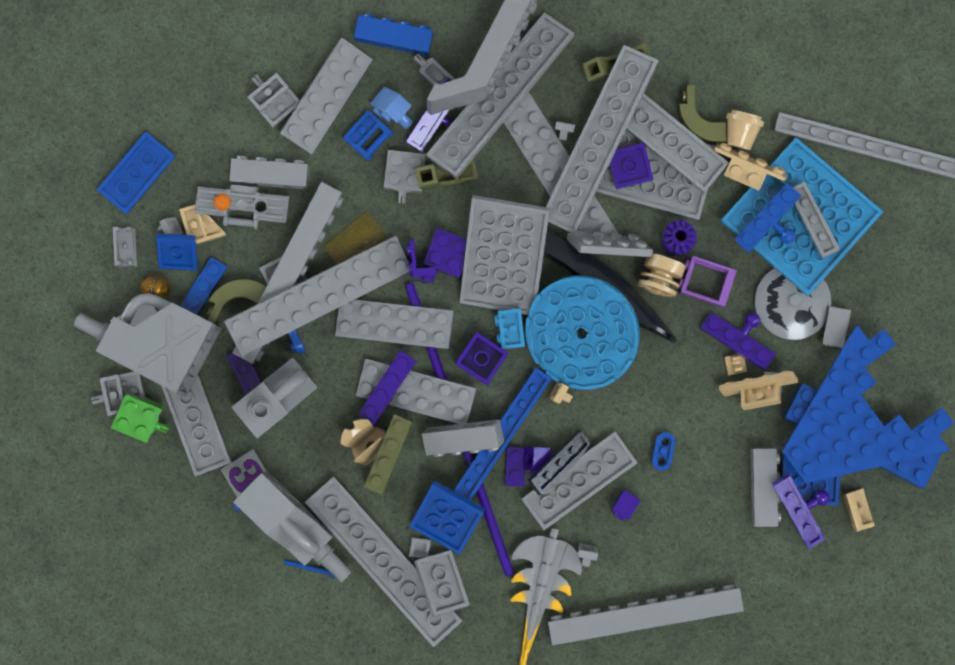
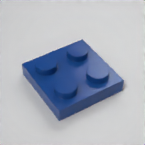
(177, 251)

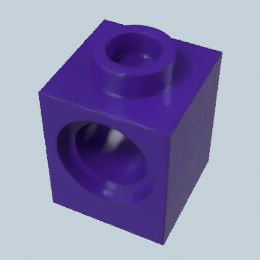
(535, 457)
(625, 505)

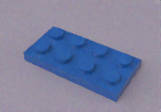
(136, 173)

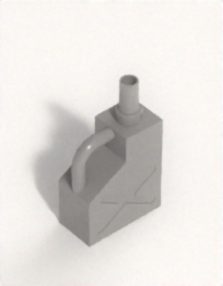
(162, 348)
(274, 397)
(289, 523)

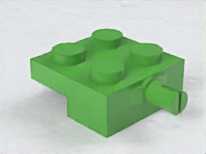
(138, 417)

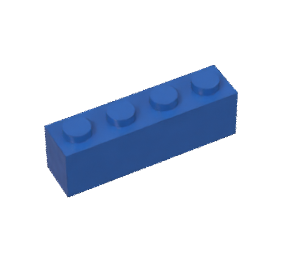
(393, 35)

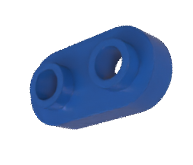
(296, 343)
(663, 451)

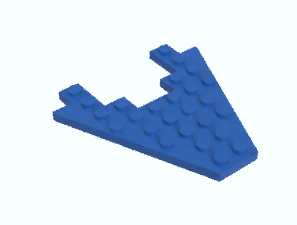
(841, 430)

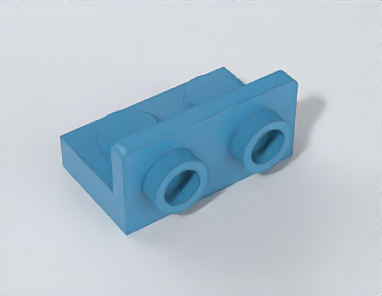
(511, 328)

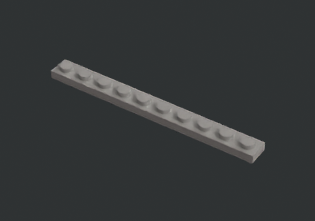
(865, 145)

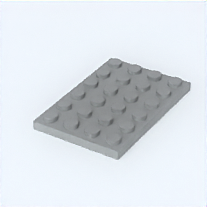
(667, 191)
(503, 254)

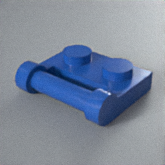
(363, 130)

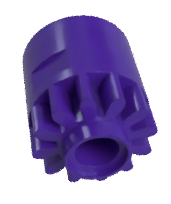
(672, 245)

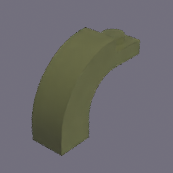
(600, 67)
(706, 131)
(435, 177)
(231, 291)

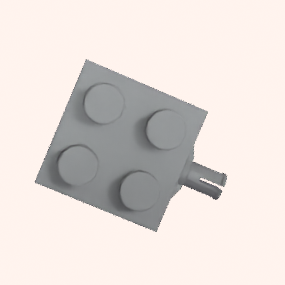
(273, 99)
(401, 173)
(115, 388)

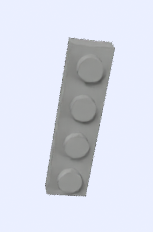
(815, 222)

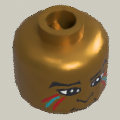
(156, 285)

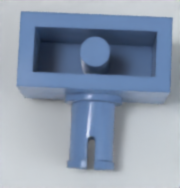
(392, 107)

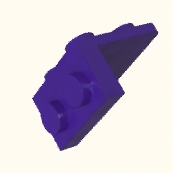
(425, 275)

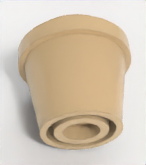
(742, 129)

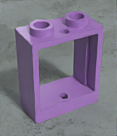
(726, 285)

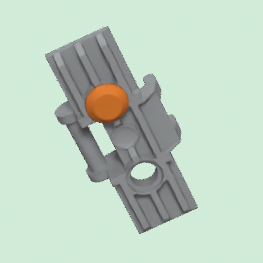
(241, 198)

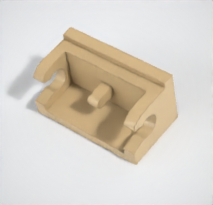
(858, 510)

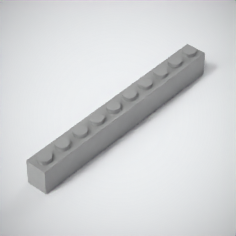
(300, 249)
(646, 615)

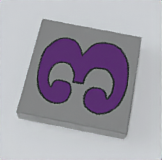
(243, 471)

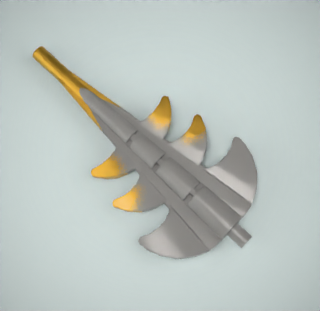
(548, 558)

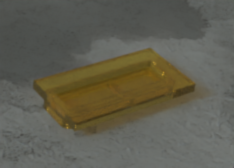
(355, 239)

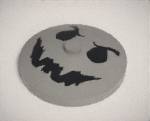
(787, 310)

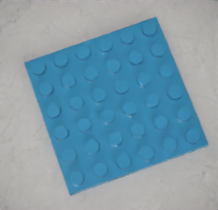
(841, 204)

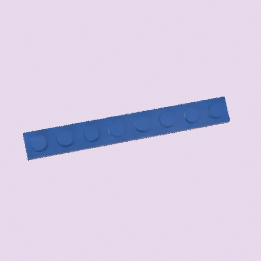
(510, 423)

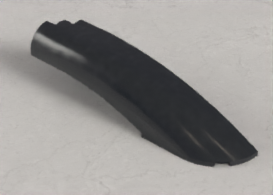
(586, 264)

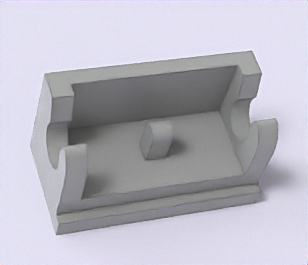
(124, 247)
(836, 327)

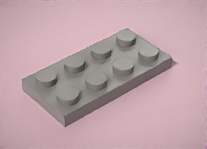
(609, 244)

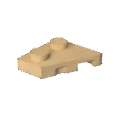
(200, 225)

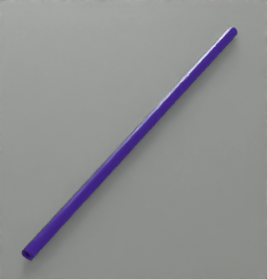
(481, 492)

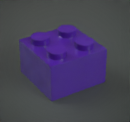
(447, 253)
(481, 359)

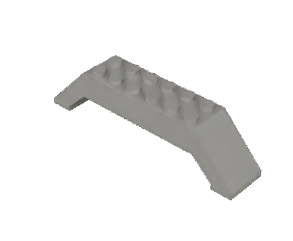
(488, 61)

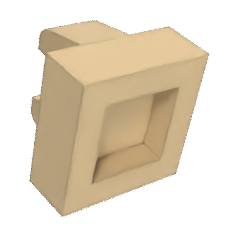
(735, 364)
(559, 393)

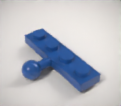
(769, 218)

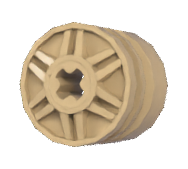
(661, 275)

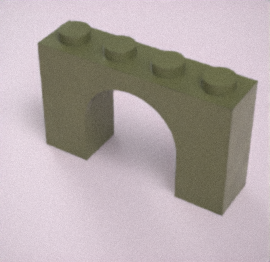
(388, 454)

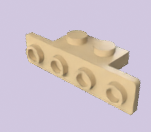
(746, 169)
(759, 391)

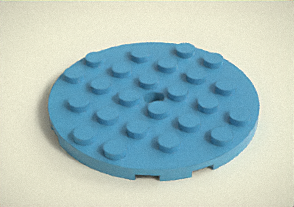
(602, 313)

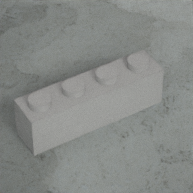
(269, 173)
(462, 438)
(763, 494)

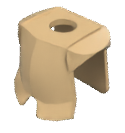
(360, 437)

